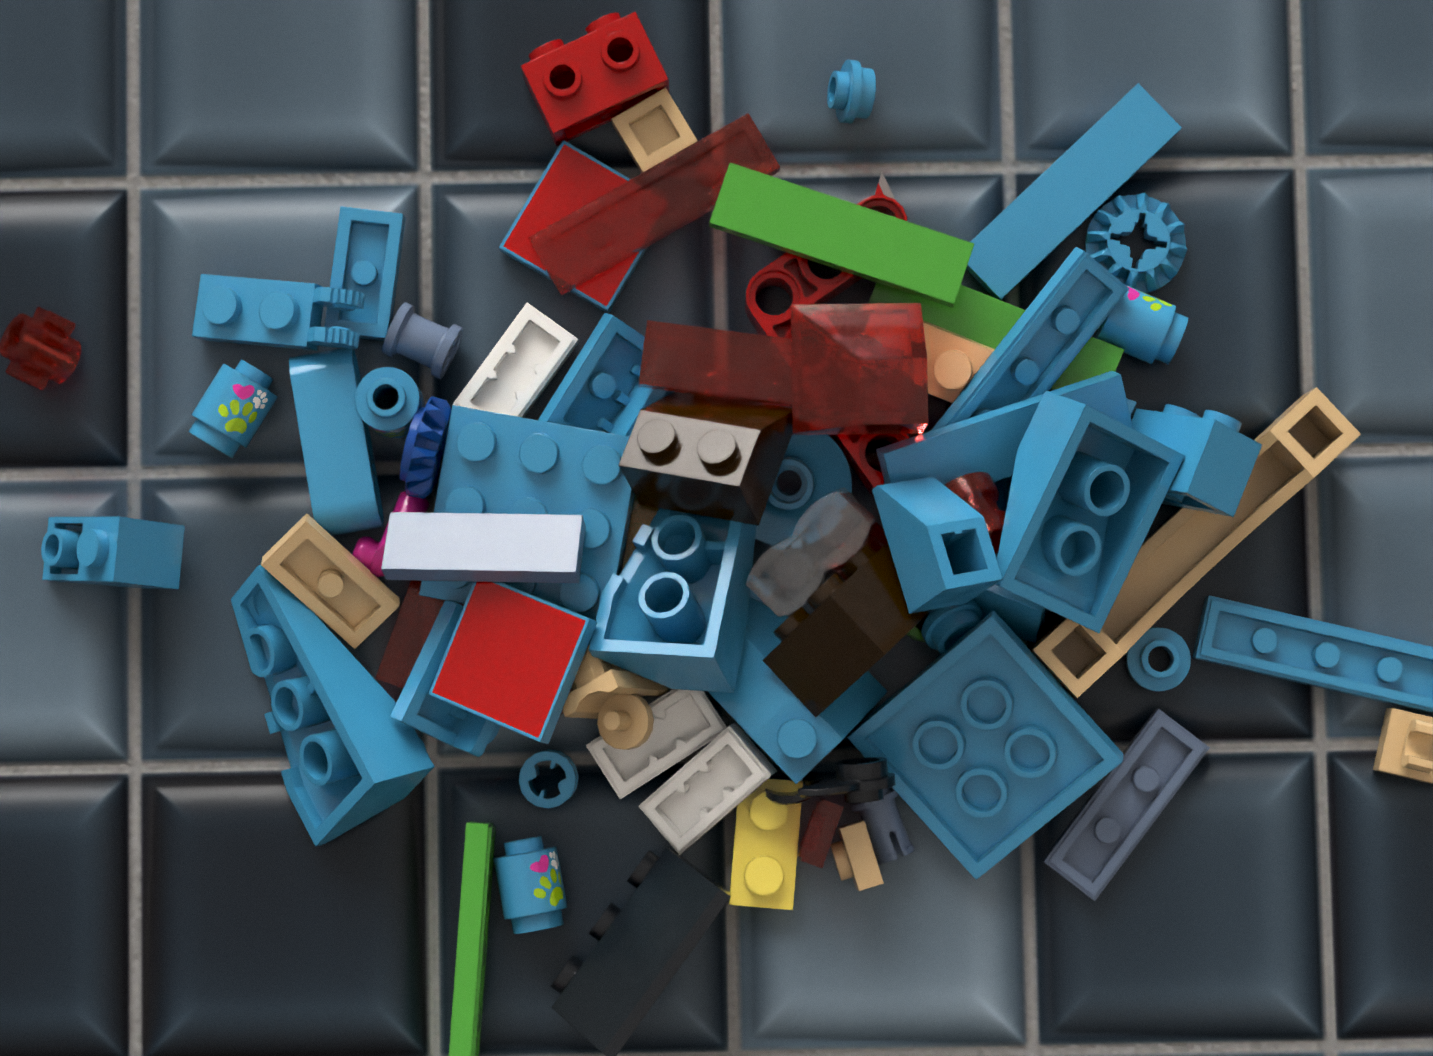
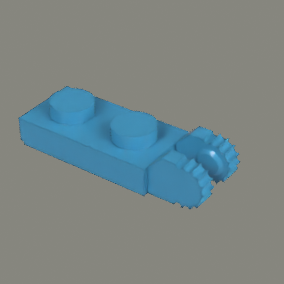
(272, 313)

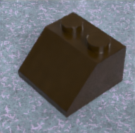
(707, 455)

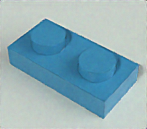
(367, 262)

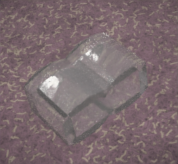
(801, 562)

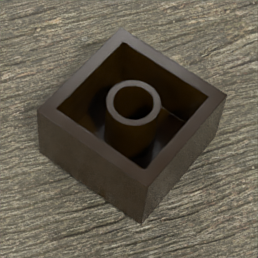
(845, 633)

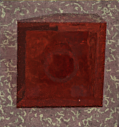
(858, 369)

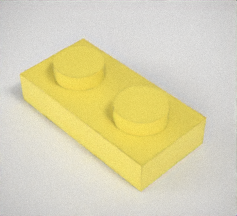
(765, 849)

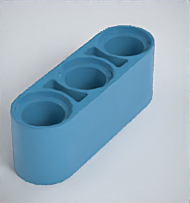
(335, 442)

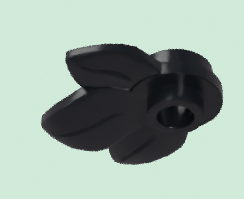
(856, 778)

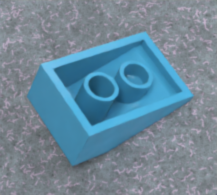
(1080, 508)

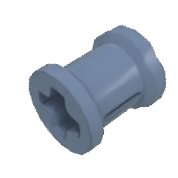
(422, 340)

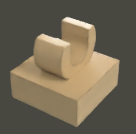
(1406, 746)

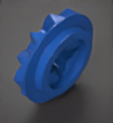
(425, 448)

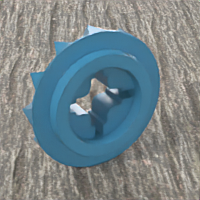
(1160, 225)

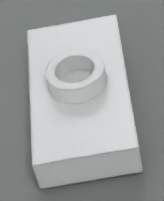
(519, 365)
(681, 726)
(707, 788)

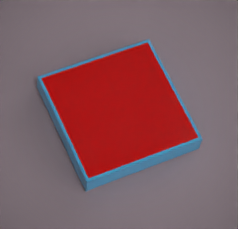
(564, 187)
(513, 659)

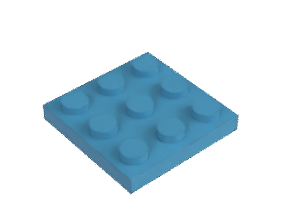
(538, 468)
(986, 745)

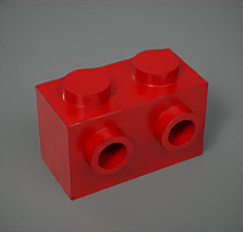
(593, 76)

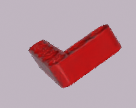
(803, 287)

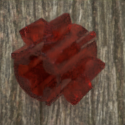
(40, 348)

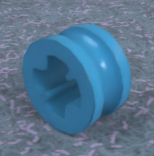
(531, 770)

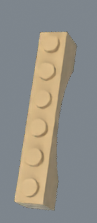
(1194, 541)

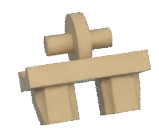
(615, 700)

